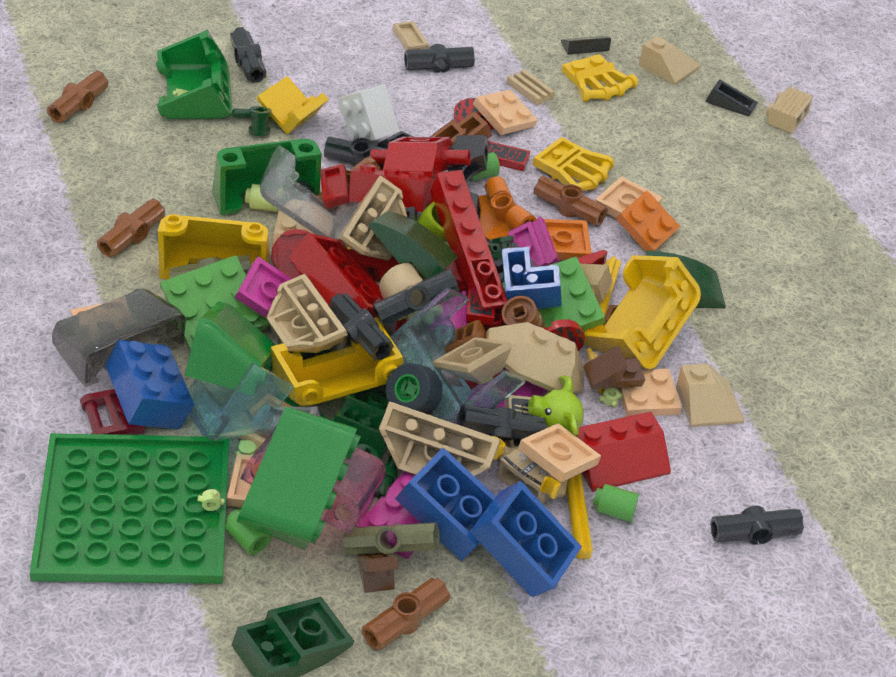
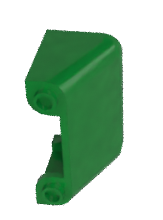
(202, 70)
(227, 347)

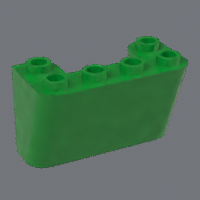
(245, 165)
(298, 477)

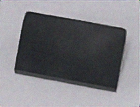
(586, 44)

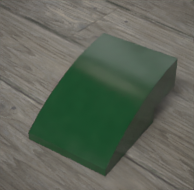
(413, 242)
(705, 277)
(365, 412)
(292, 640)

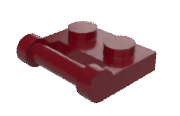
(118, 421)

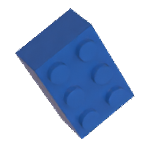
(149, 385)
(449, 496)
(526, 539)

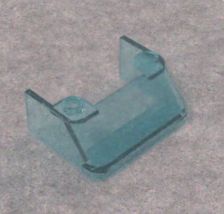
(424, 340)
(246, 410)

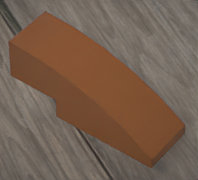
(471, 125)

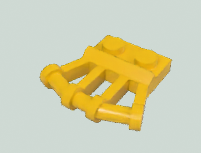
(592, 70)
(568, 159)

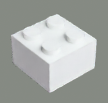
(368, 113)

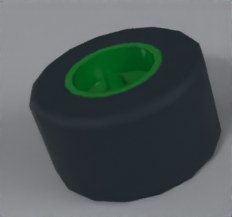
(414, 387)

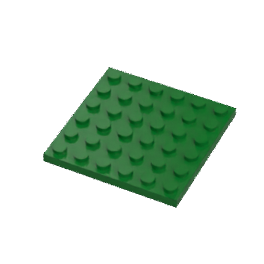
(131, 510)

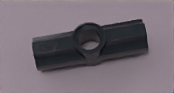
(248, 55)
(439, 58)
(349, 151)
(399, 304)
(361, 327)
(499, 422)
(756, 525)

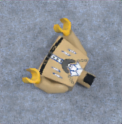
(517, 467)

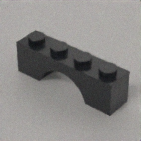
(479, 159)

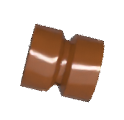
(521, 310)

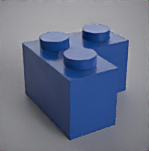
(537, 283)

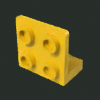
(290, 105)

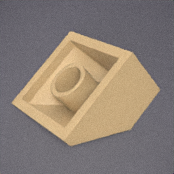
(666, 61)
(475, 360)
(707, 396)

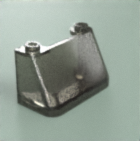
(91, 336)

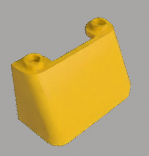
(191, 239)
(651, 312)
(332, 373)

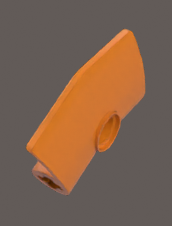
(500, 211)

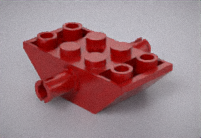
(421, 155)

